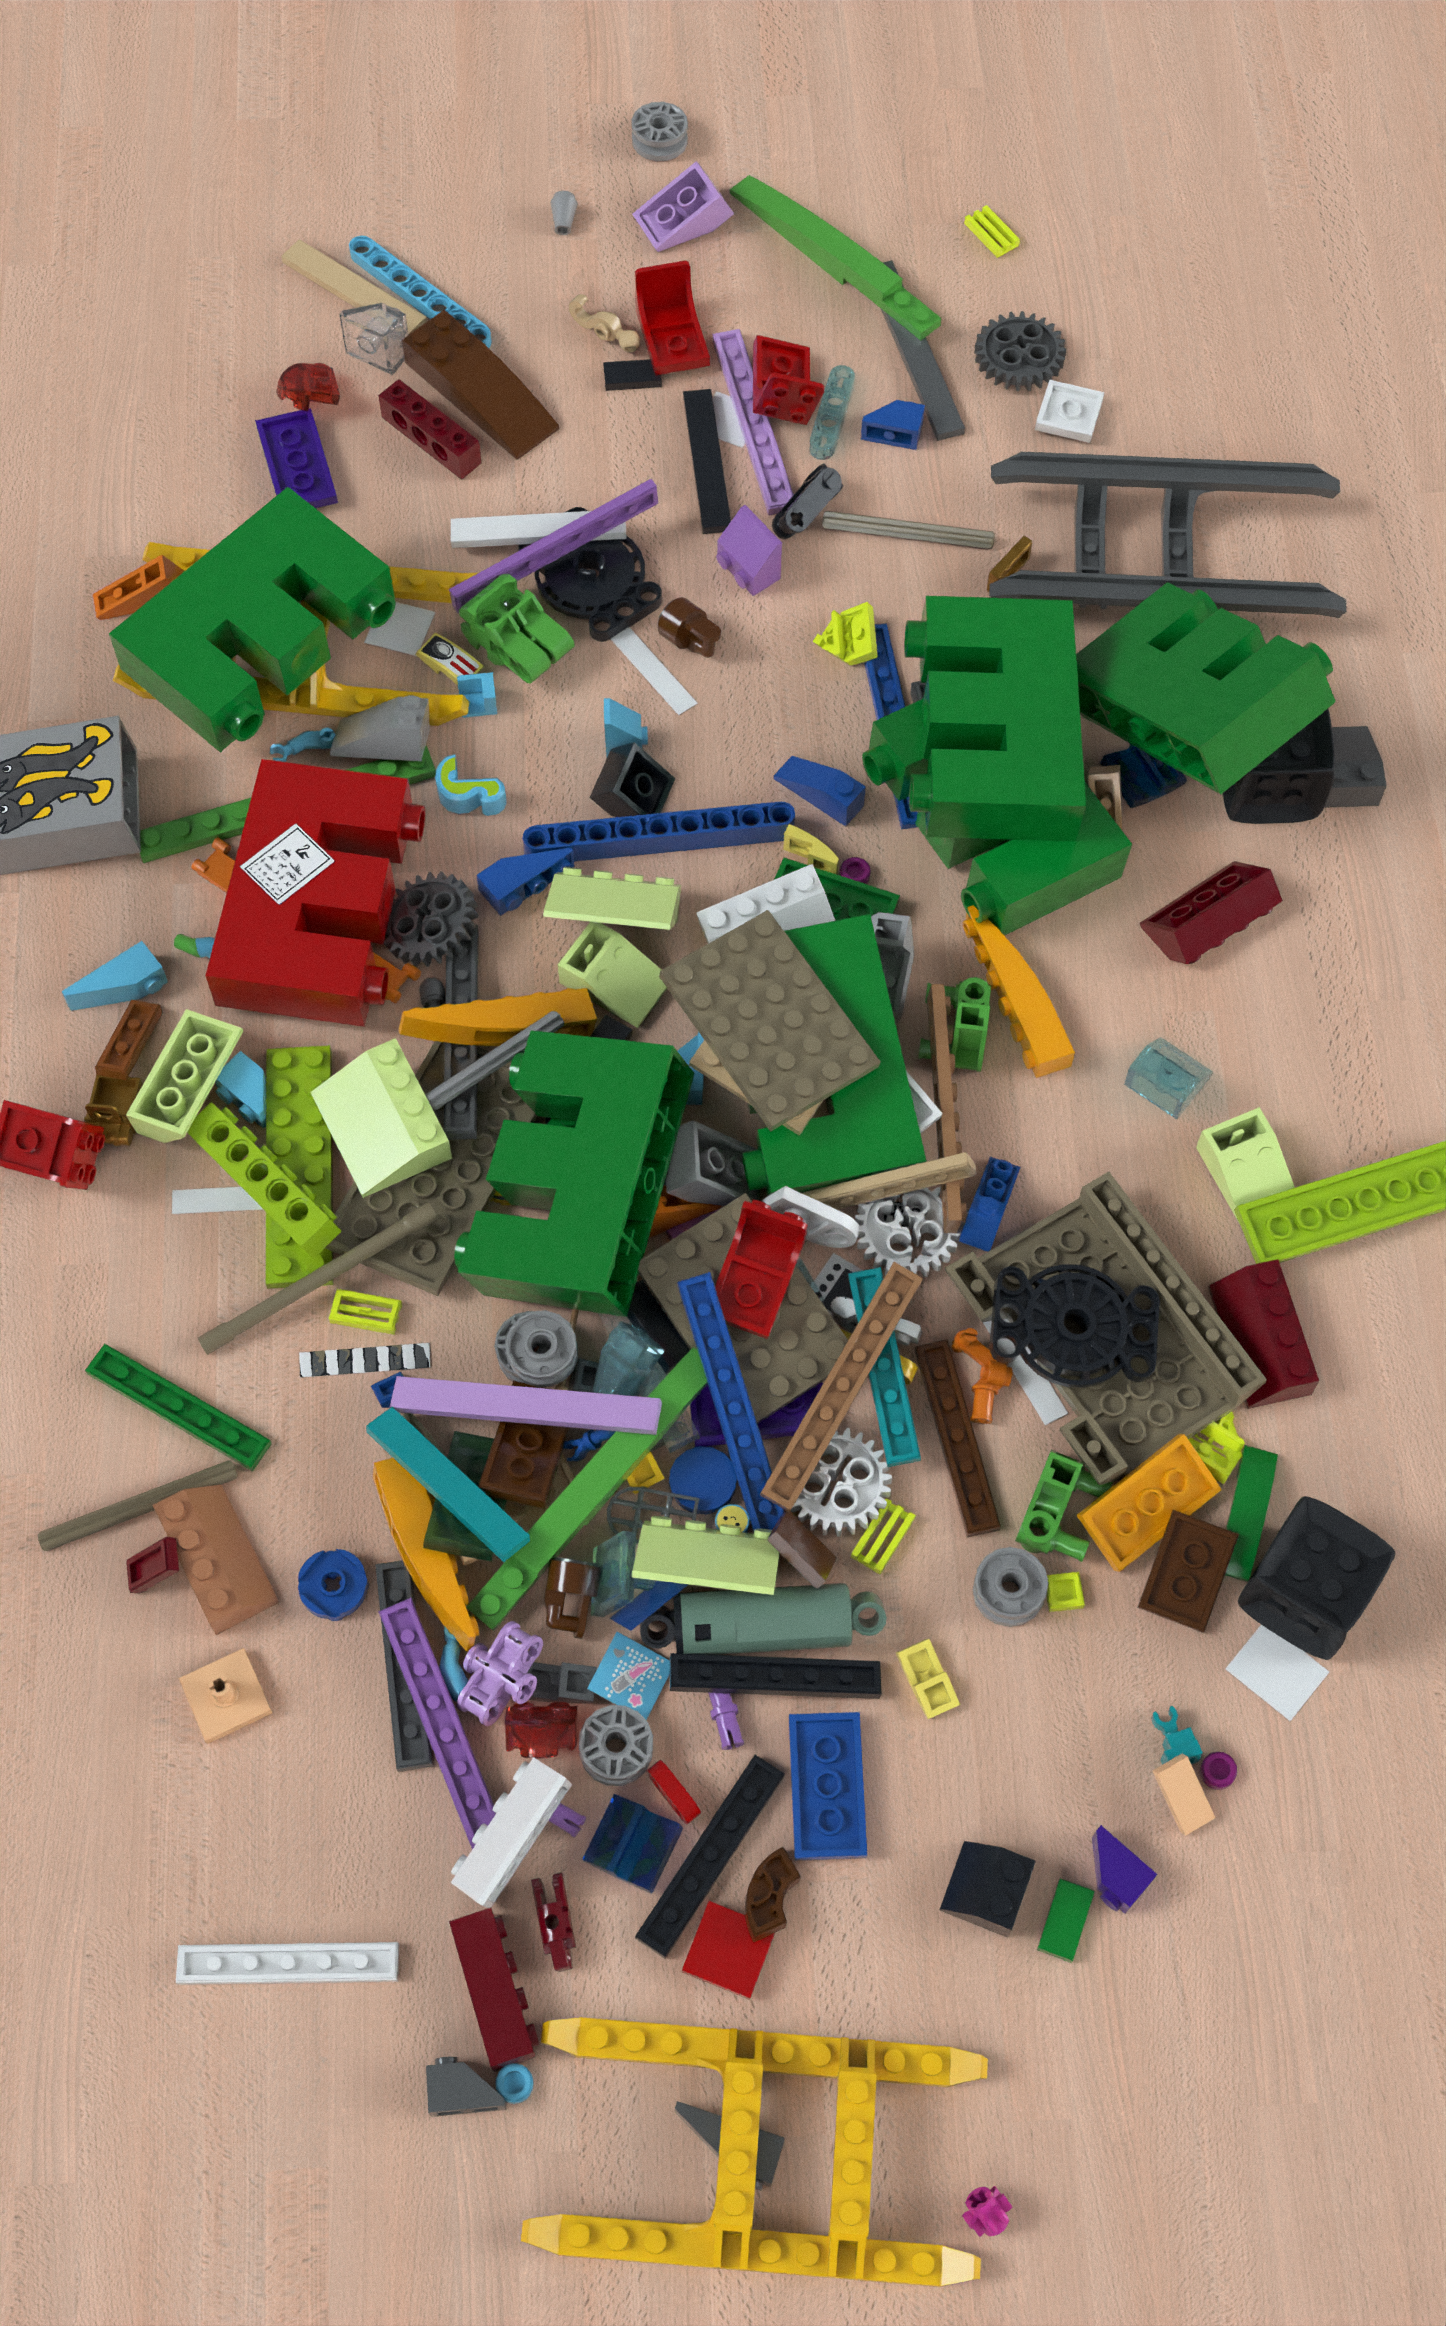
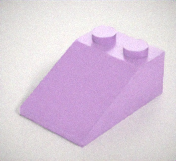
(683, 210)

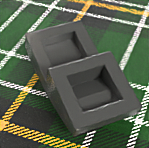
(562, 1683)

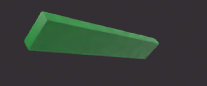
(178, 1407)

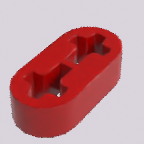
(673, 1792)

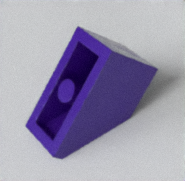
(1118, 1872)

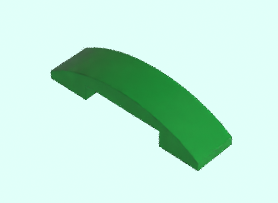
(1250, 1508)

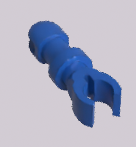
(590, 1441)

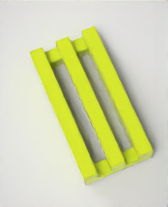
(996, 230)
(363, 1323)
(897, 1511)

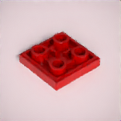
(725, 1952)

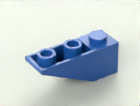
(519, 877)
(989, 1204)

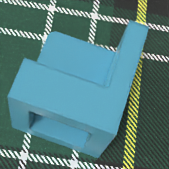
(480, 692)

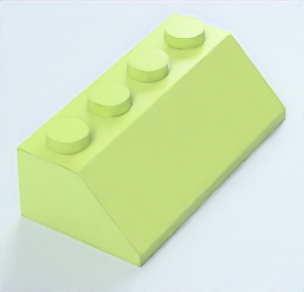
(182, 1077)

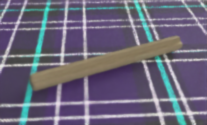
(908, 529)
(132, 1507)

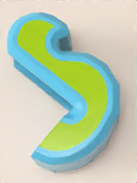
(468, 794)

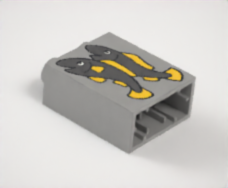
(68, 795)

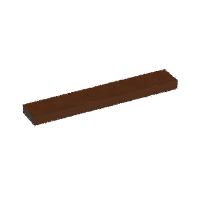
(957, 1438)

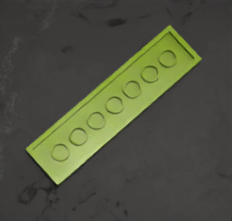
(301, 1143)
(1346, 1205)

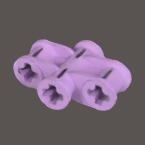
(493, 1683)

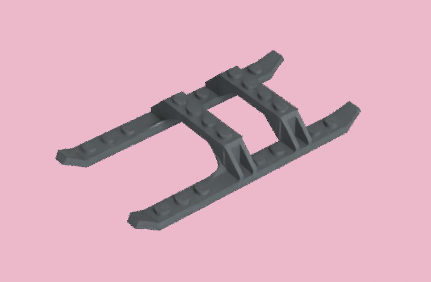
(1182, 484)

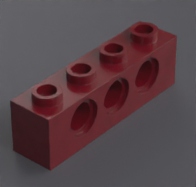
(430, 429)

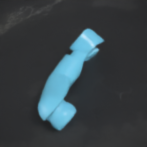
(306, 740)
(450, 1668)

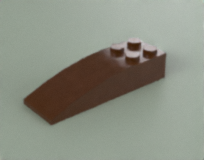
(478, 384)

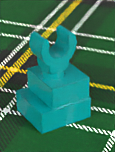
(1177, 1741)

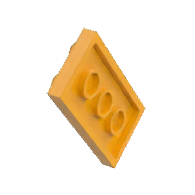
(1138, 1507)

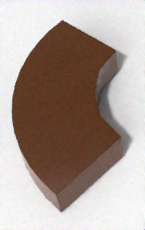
(767, 1892)

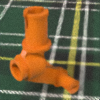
(992, 1374)

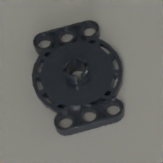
(599, 598)
(1097, 1307)

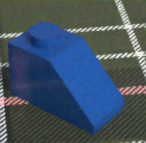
(894, 424)

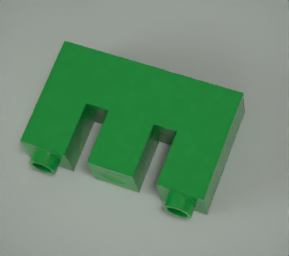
(247, 604)
(1200, 686)
(998, 719)
(1021, 876)
(873, 1118)
(593, 1178)

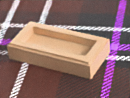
(1183, 1794)

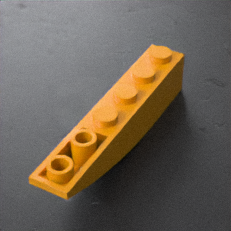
(1021, 998)
(499, 1019)
(408, 1515)

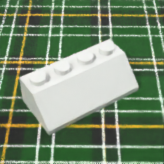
(792, 900)
(510, 1833)

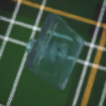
(616, 1581)

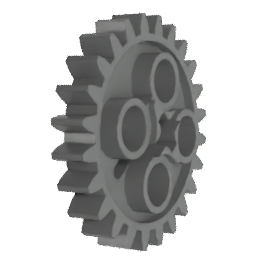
(1020, 351)
(430, 919)

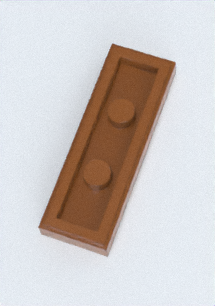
(128, 1039)

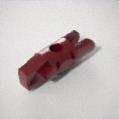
(560, 1939)

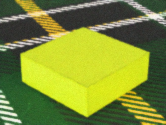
(1065, 1592)

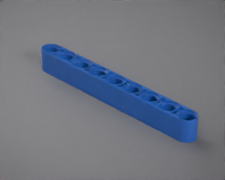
(671, 824)

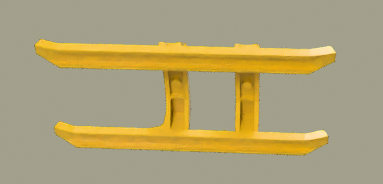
(318, 693)
(728, 2236)

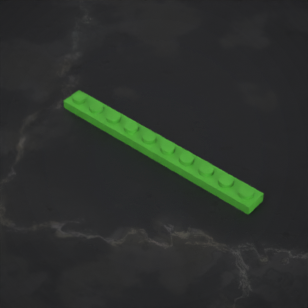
(229, 819)

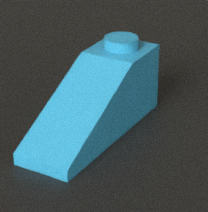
(119, 980)

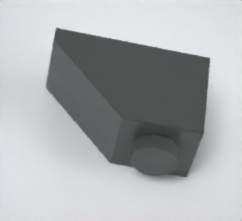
(459, 2090)

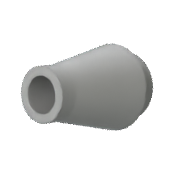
(563, 211)

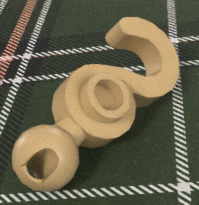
(605, 324)

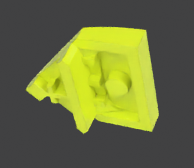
(850, 635)
(1225, 1434)

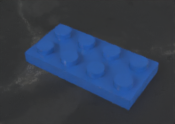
(827, 1786)

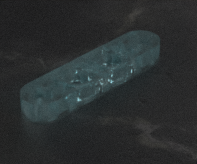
(832, 412)

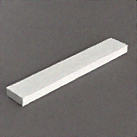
(516, 529)
(287, 1963)

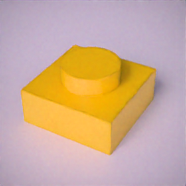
(646, 1473)

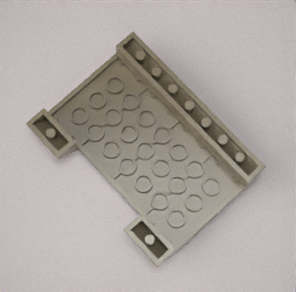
(1198, 1362)

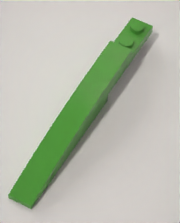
(837, 255)
(585, 1496)

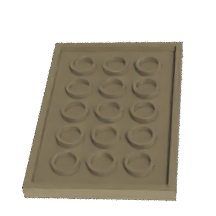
(769, 1020)
(803, 1337)

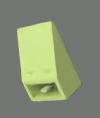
(613, 973)
(1245, 1158)

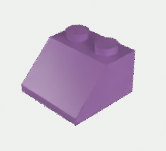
(750, 552)

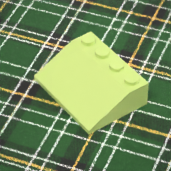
(613, 899)
(381, 1119)
(706, 1556)

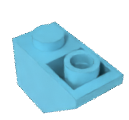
(245, 1087)

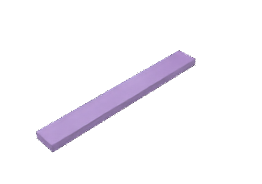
(754, 427)
(526, 1405)

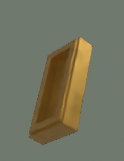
(1012, 561)

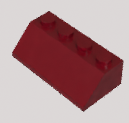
(1213, 911)
(1265, 1323)

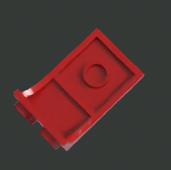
(669, 318)
(783, 381)
(49, 1145)
(759, 1267)

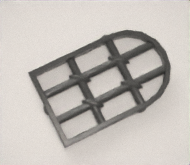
(640, 1504)

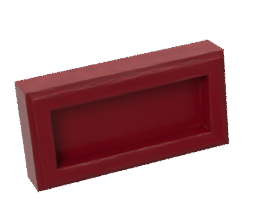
(152, 1565)

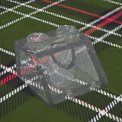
(375, 335)

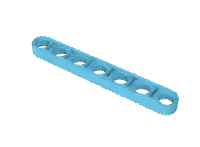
(411, 284)

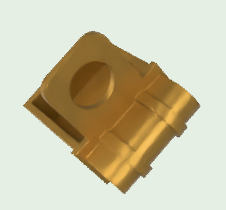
(109, 1107)

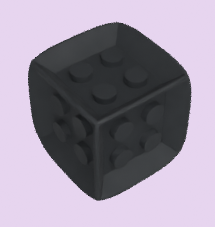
(1290, 782)
(1316, 1578)

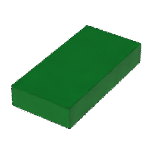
(1065, 1920)

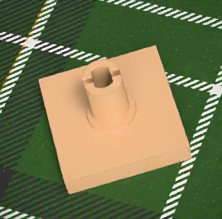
(225, 1695)

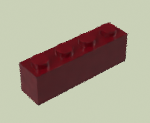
(492, 1988)

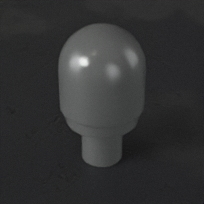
(432, 993)

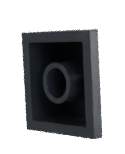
(631, 783)
(987, 1886)

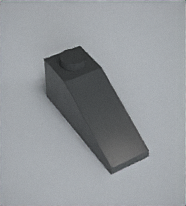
(708, 2128)

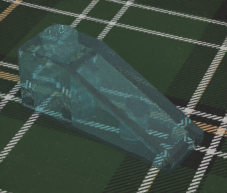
(625, 1360)

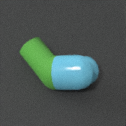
(195, 946)

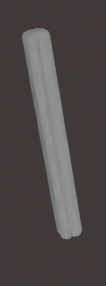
(490, 1062)

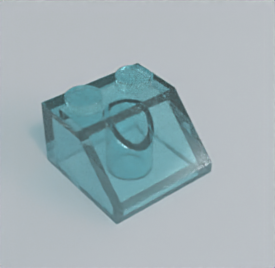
(1167, 1077)

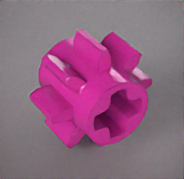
(987, 2211)

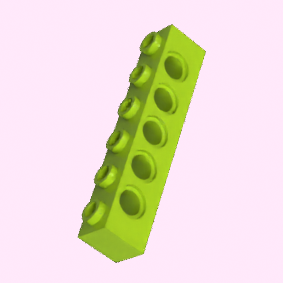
(310, 1233)

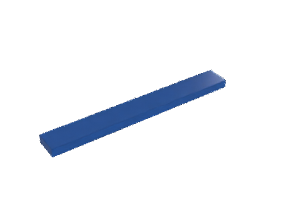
(888, 698)
(729, 1397)

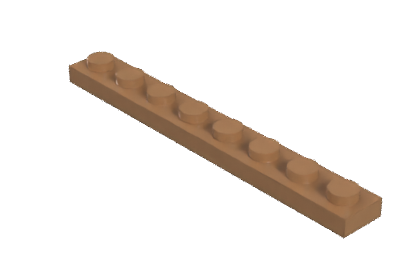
(944, 1095)
(841, 1387)

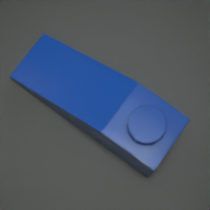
(823, 788)

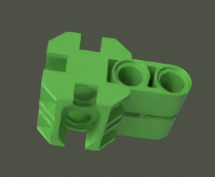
(514, 629)

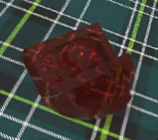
(308, 383)
(541, 1729)

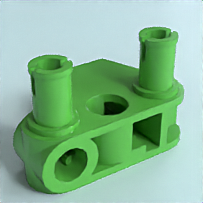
(969, 1023)
(1049, 1501)

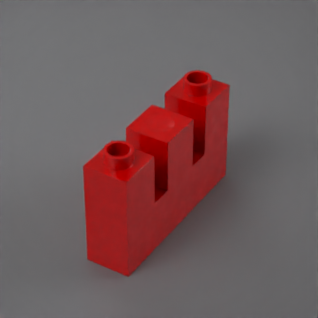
(315, 947)

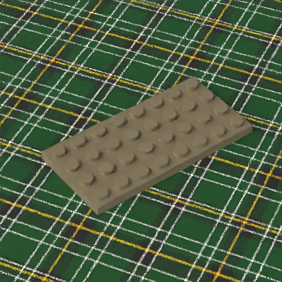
(452, 1187)

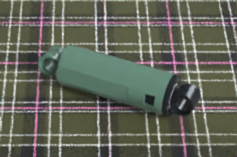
(764, 1622)

